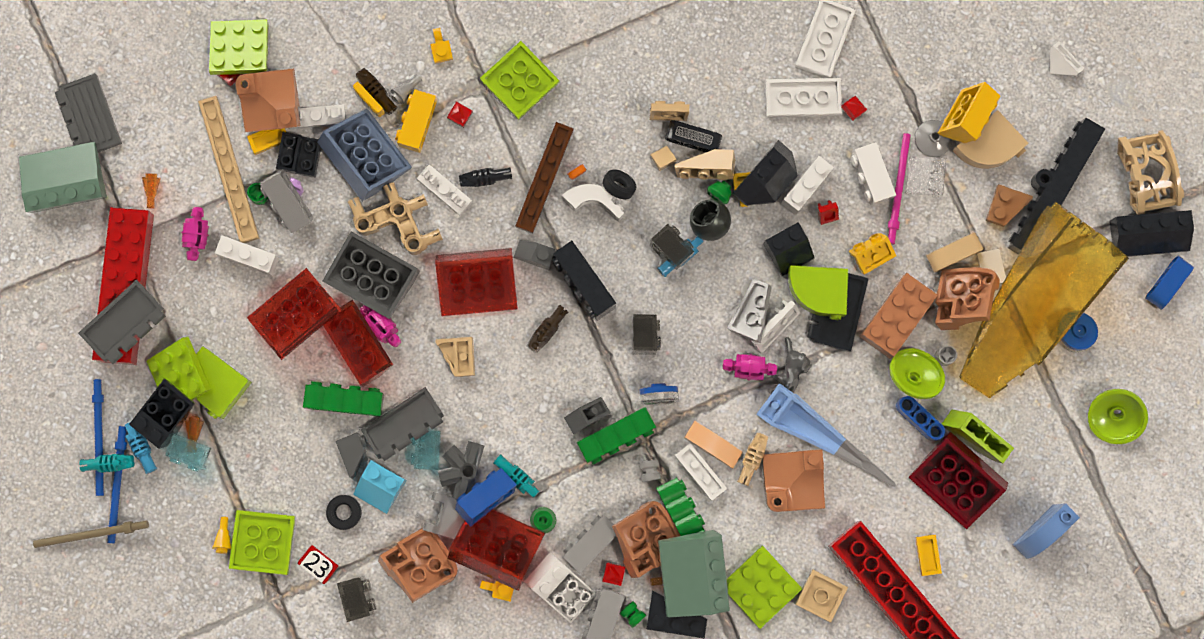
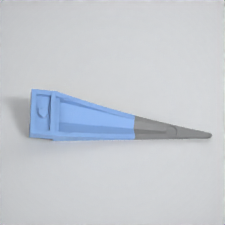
(797, 418)

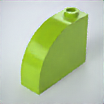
(820, 290)
(225, 384)
(977, 435)

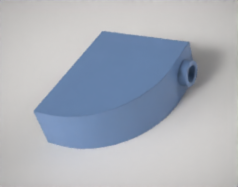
(1046, 530)

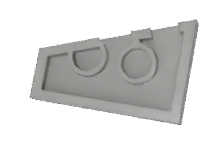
(752, 311)

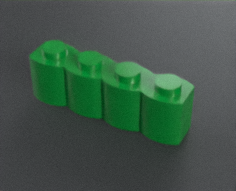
(343, 400)
(616, 435)
(680, 507)

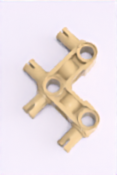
(385, 216)

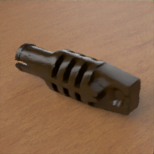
(376, 90)
(546, 329)

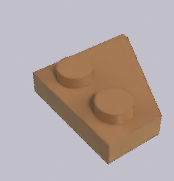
(1006, 204)

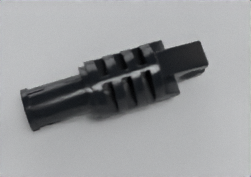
(484, 177)

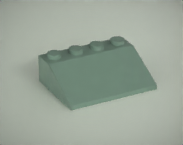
(61, 177)
(694, 574)

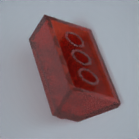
(358, 344)

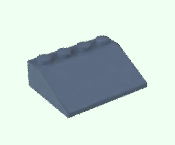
(363, 154)

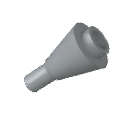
(402, 92)

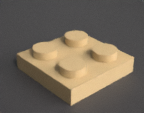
(661, 111)
(821, 595)

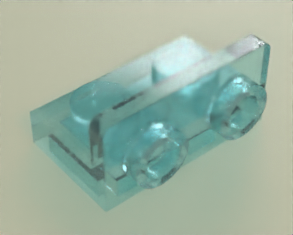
(427, 451)
(188, 452)

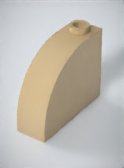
(995, 146)

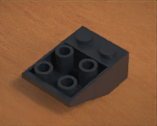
(162, 414)

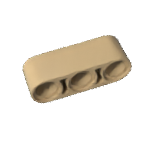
(954, 252)

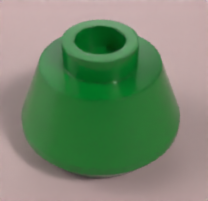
(720, 191)
(544, 513)

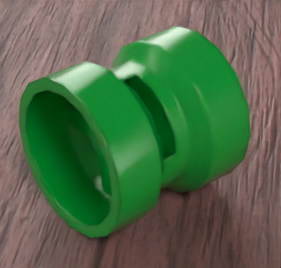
(254, 193)
(636, 617)

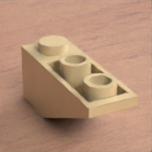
(710, 165)

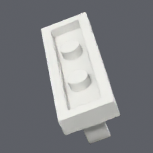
(321, 116)
(444, 190)
(777, 325)
(700, 472)

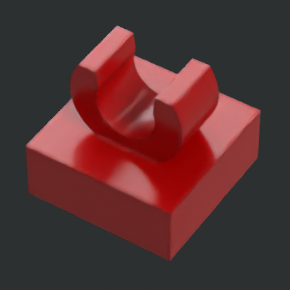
(828, 213)

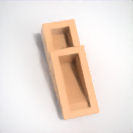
(713, 444)

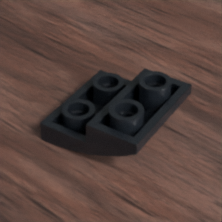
(298, 154)

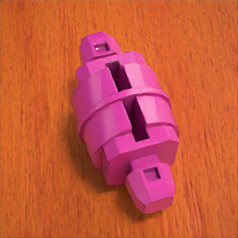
(195, 233)
(381, 324)
(749, 367)

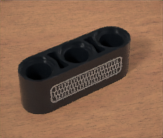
(692, 136)

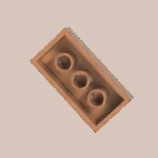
(898, 315)

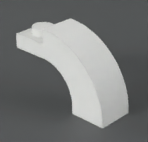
(593, 194)

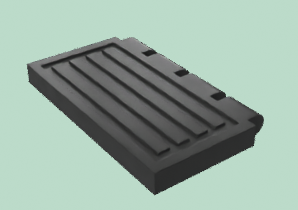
(88, 112)
(121, 321)
(402, 423)

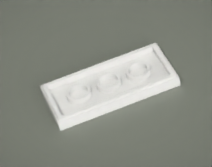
(825, 38)
(803, 97)

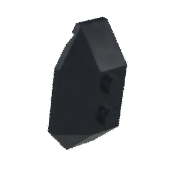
(768, 177)

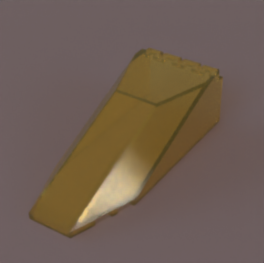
(1041, 298)

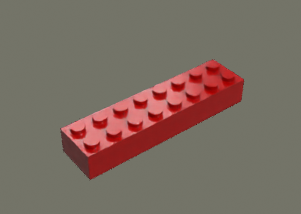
(124, 262)
(889, 585)

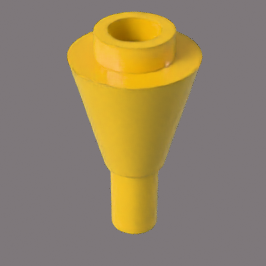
(222, 540)

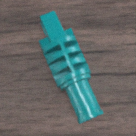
(108, 463)
(523, 481)

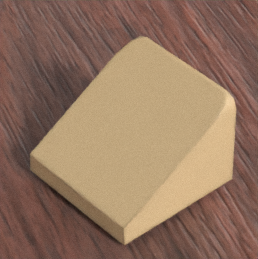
(663, 158)

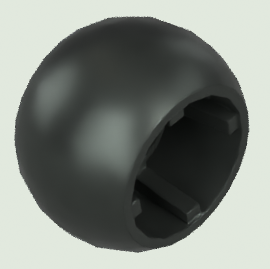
(710, 220)

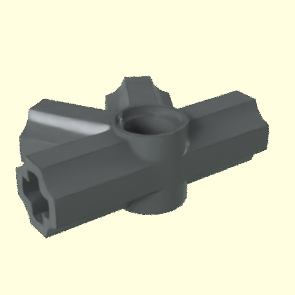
(459, 461)

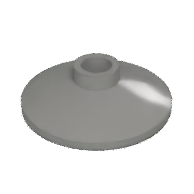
(927, 144)

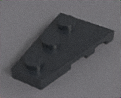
(687, 625)

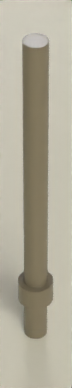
(127, 527)

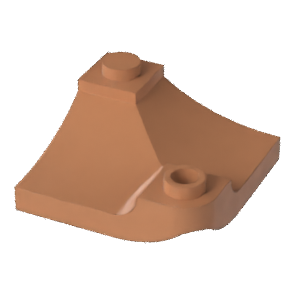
(269, 100)
(965, 296)
(795, 480)
(640, 535)
(419, 564)

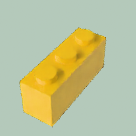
(416, 120)

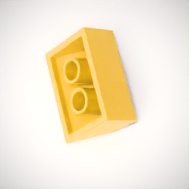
(970, 113)

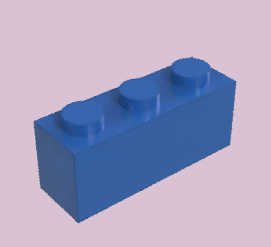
(485, 496)

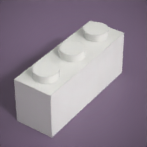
(873, 174)
(807, 185)
(247, 255)

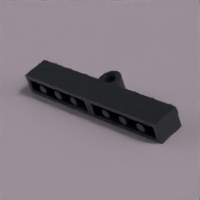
(1058, 180)

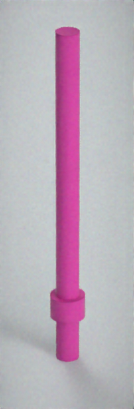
(893, 224)

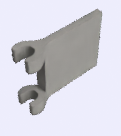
(449, 520)

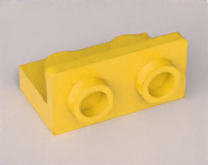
(872, 252)

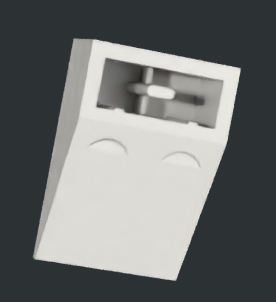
(560, 587)

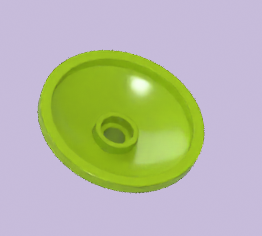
(917, 373)
(1117, 427)

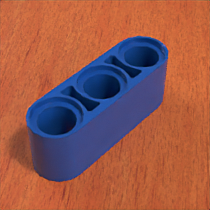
(1169, 282)
(929, 422)

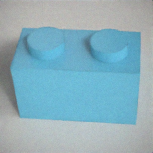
(379, 486)

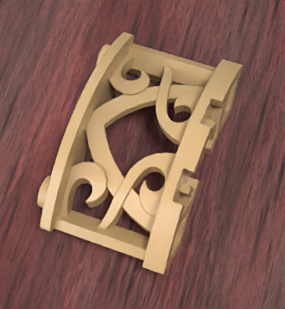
(1138, 194)

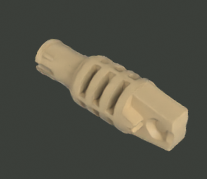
(753, 458)

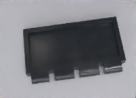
(841, 333)

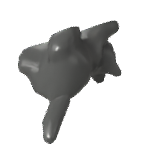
(795, 365)

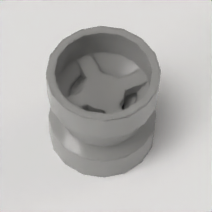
(948, 353)
(649, 470)

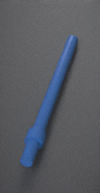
(98, 399)
(120, 446)

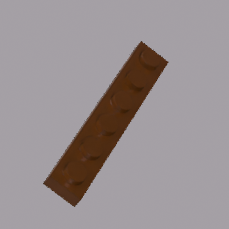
(544, 177)

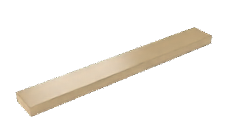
(228, 169)

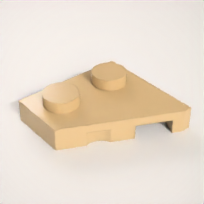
(459, 355)

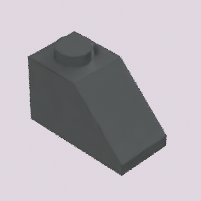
(534, 254)
(587, 415)
(352, 452)

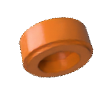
(577, 172)

